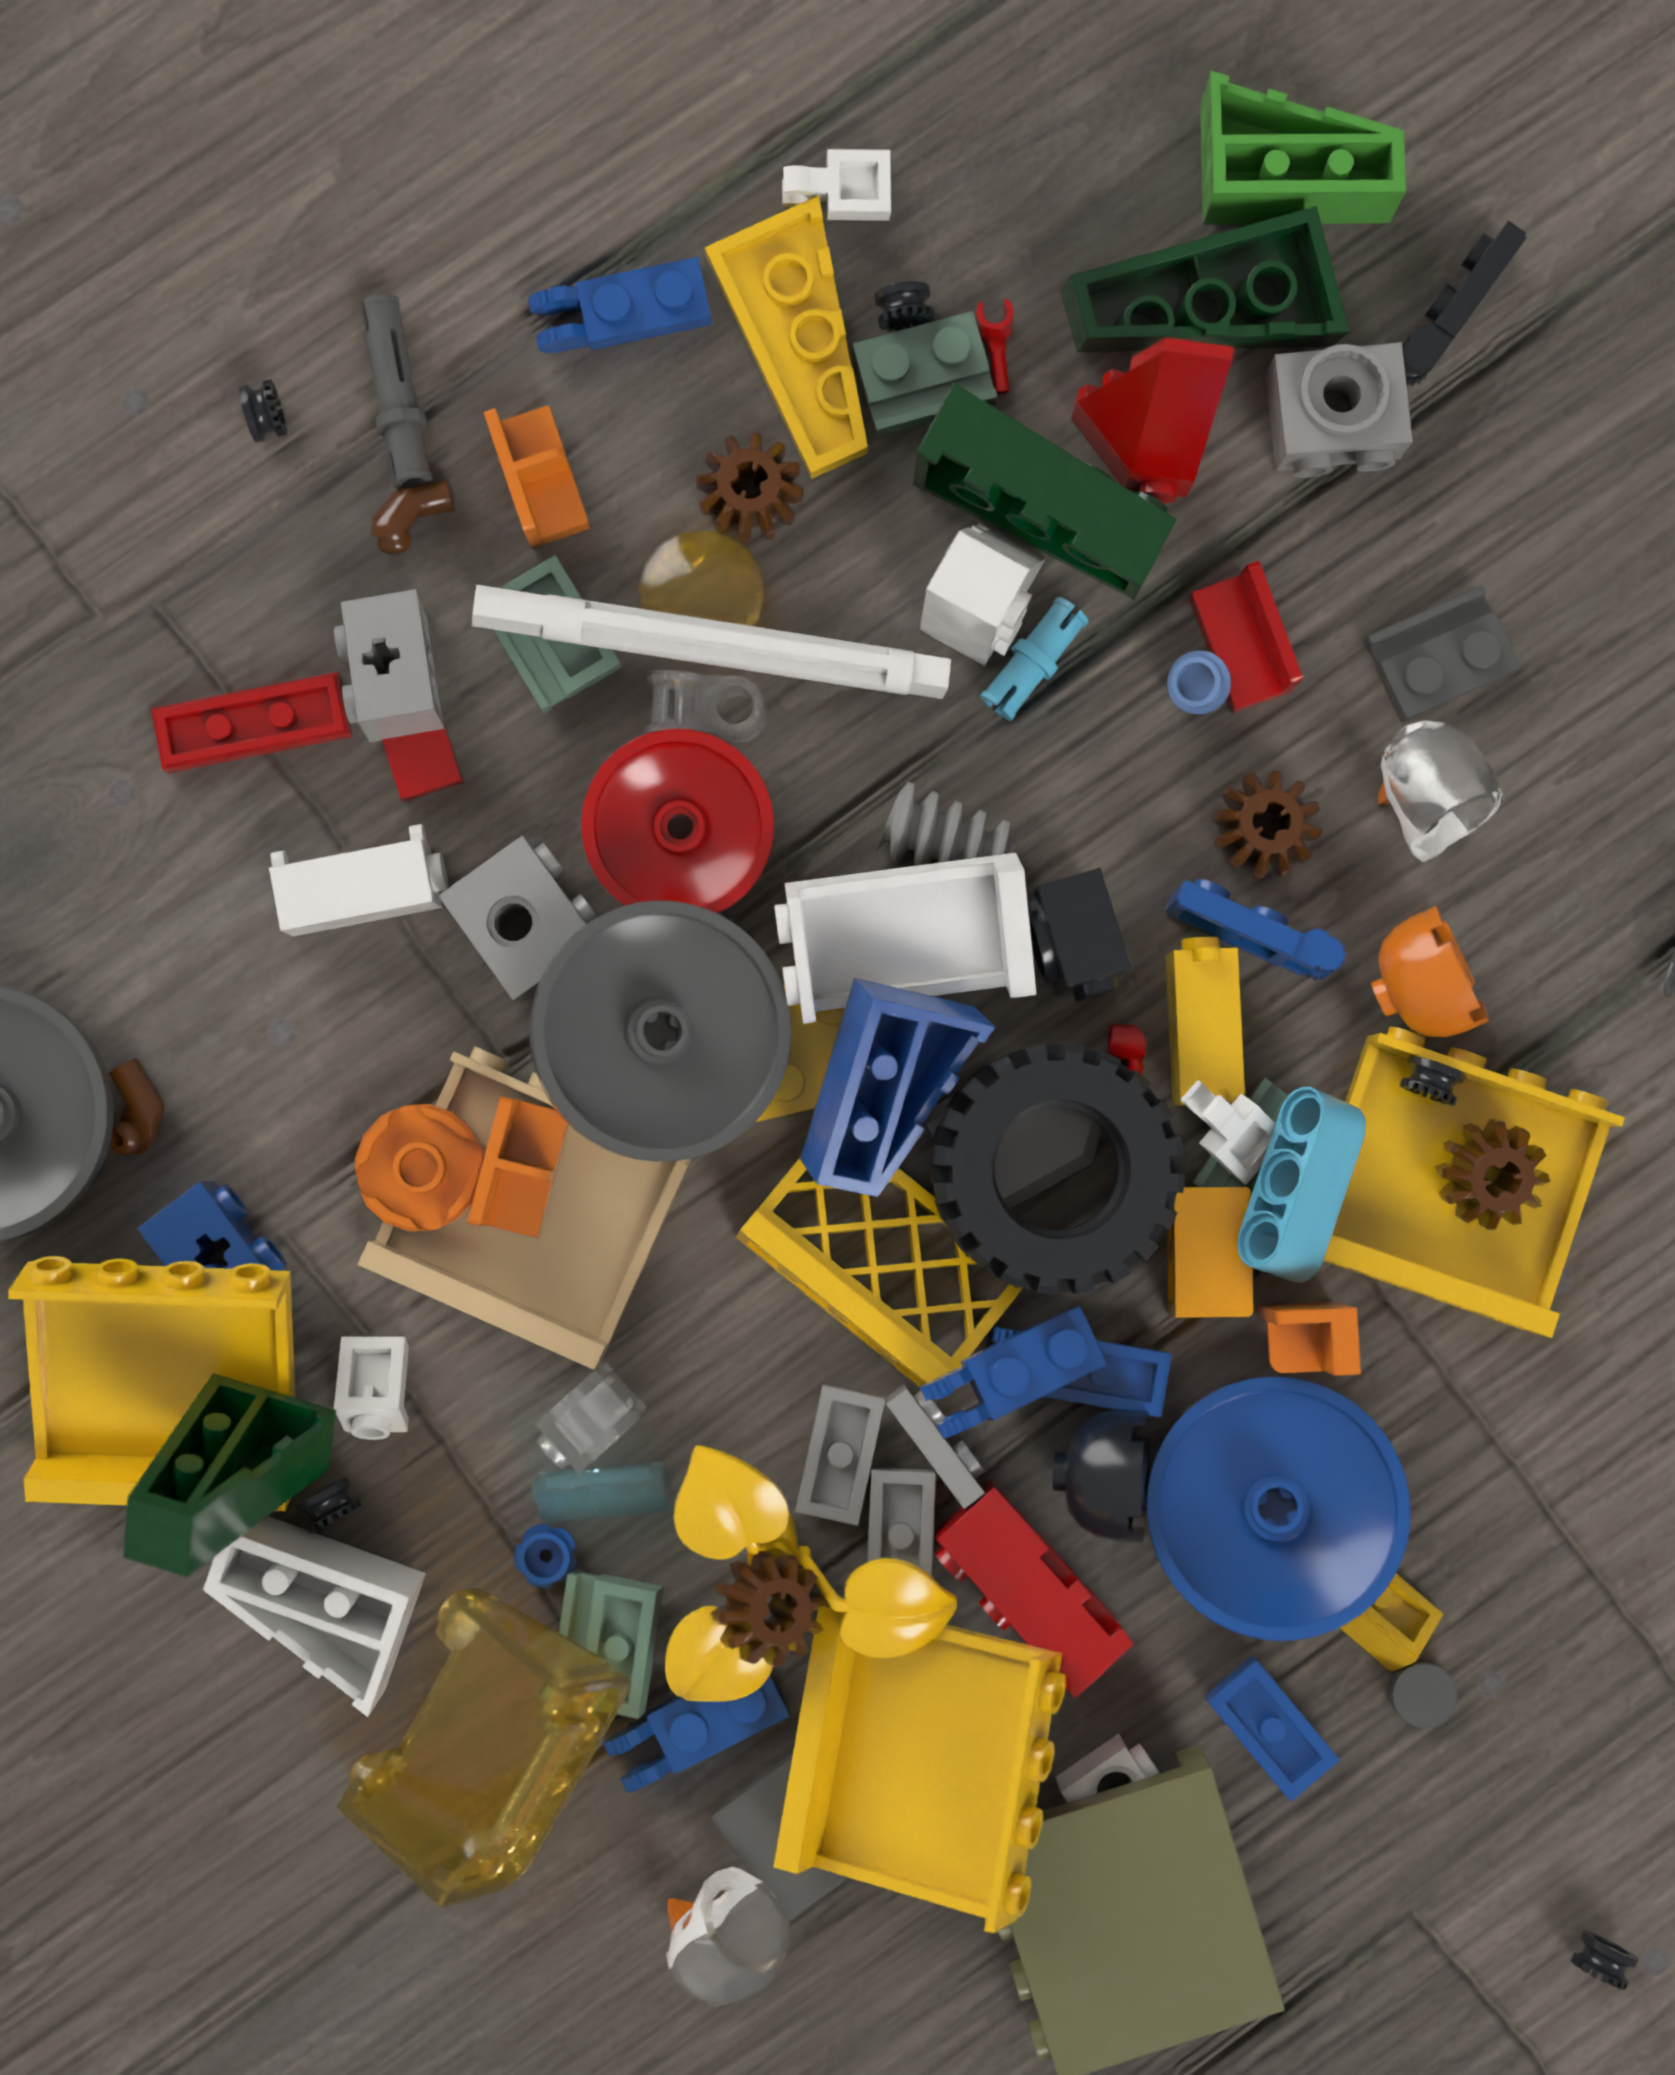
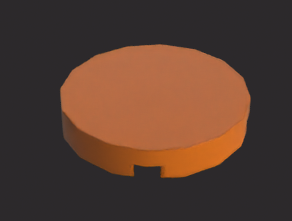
(419, 1167)

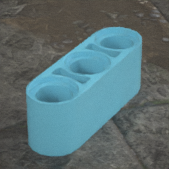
(1301, 1185)

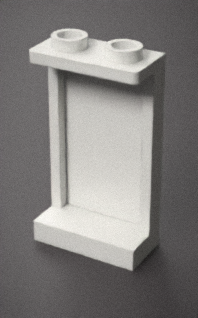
(909, 929)

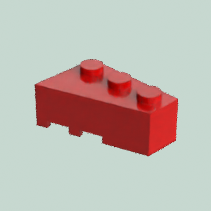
(1031, 1587)

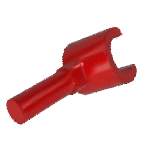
(995, 337)
(1127, 1043)

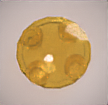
(703, 578)

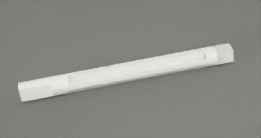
(711, 642)

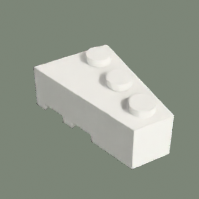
(980, 593)
(320, 1601)

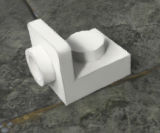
(372, 1386)

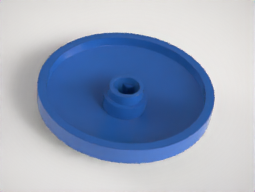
(1278, 1508)

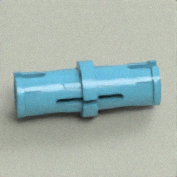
(1034, 658)

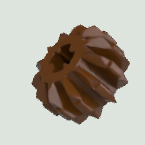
(775, 488)
(1287, 811)
(1510, 1155)
(789, 1608)

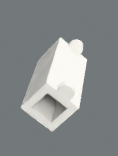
(357, 885)

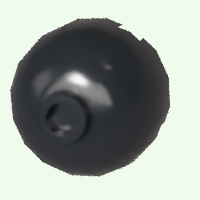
(1106, 1474)

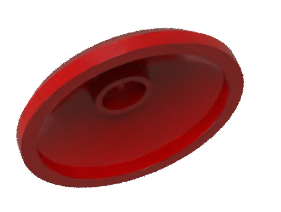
(671, 776)

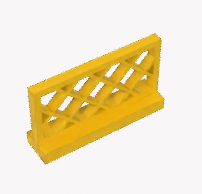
(849, 1300)

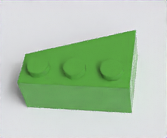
(1283, 157)

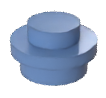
(1199, 682)

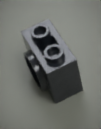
(1077, 935)

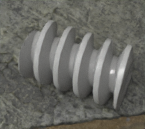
(940, 835)

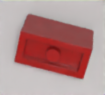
(1249, 636)

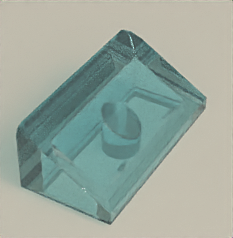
(601, 1492)

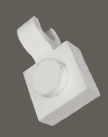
(852, 184)
(1237, 1131)

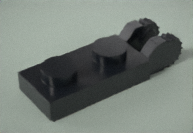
(1455, 306)

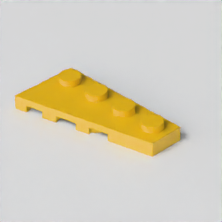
(791, 318)

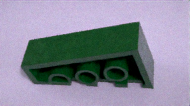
(1230, 289)
(1040, 493)

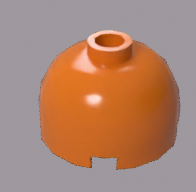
(1427, 978)

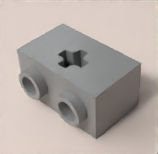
(381, 631)

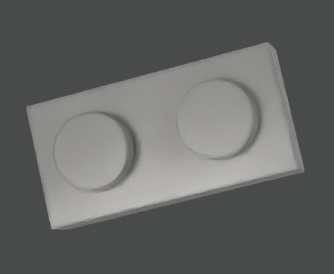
(840, 1454)
(954, 1464)
(902, 1515)

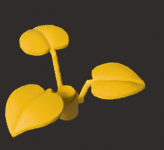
(732, 1507)

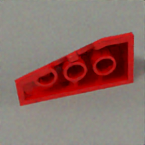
(1156, 416)

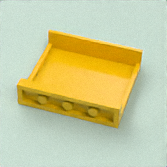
(1410, 1238)
(126, 1354)
(923, 1768)

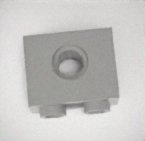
(1313, 436)
(510, 881)

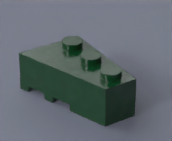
(224, 1472)

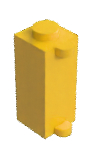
(1205, 1019)

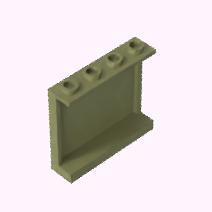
(1139, 1924)

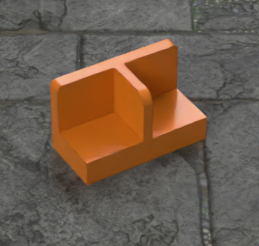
(538, 475)
(518, 1167)
(1312, 1337)

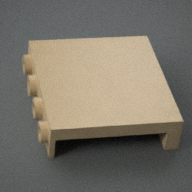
(592, 1245)

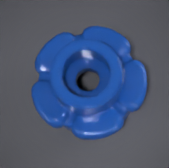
(528, 1559)

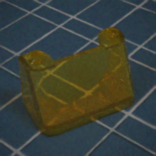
(486, 1752)

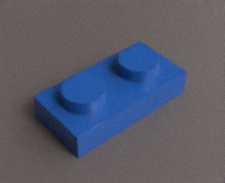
(1271, 1728)

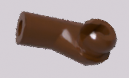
(404, 508)
(142, 1110)

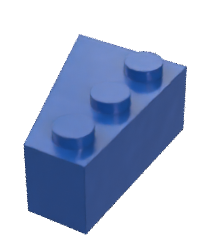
(883, 1080)

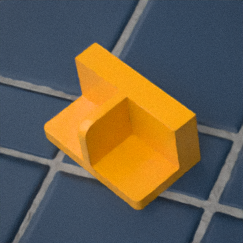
(1203, 1254)

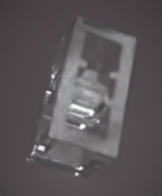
(589, 1419)

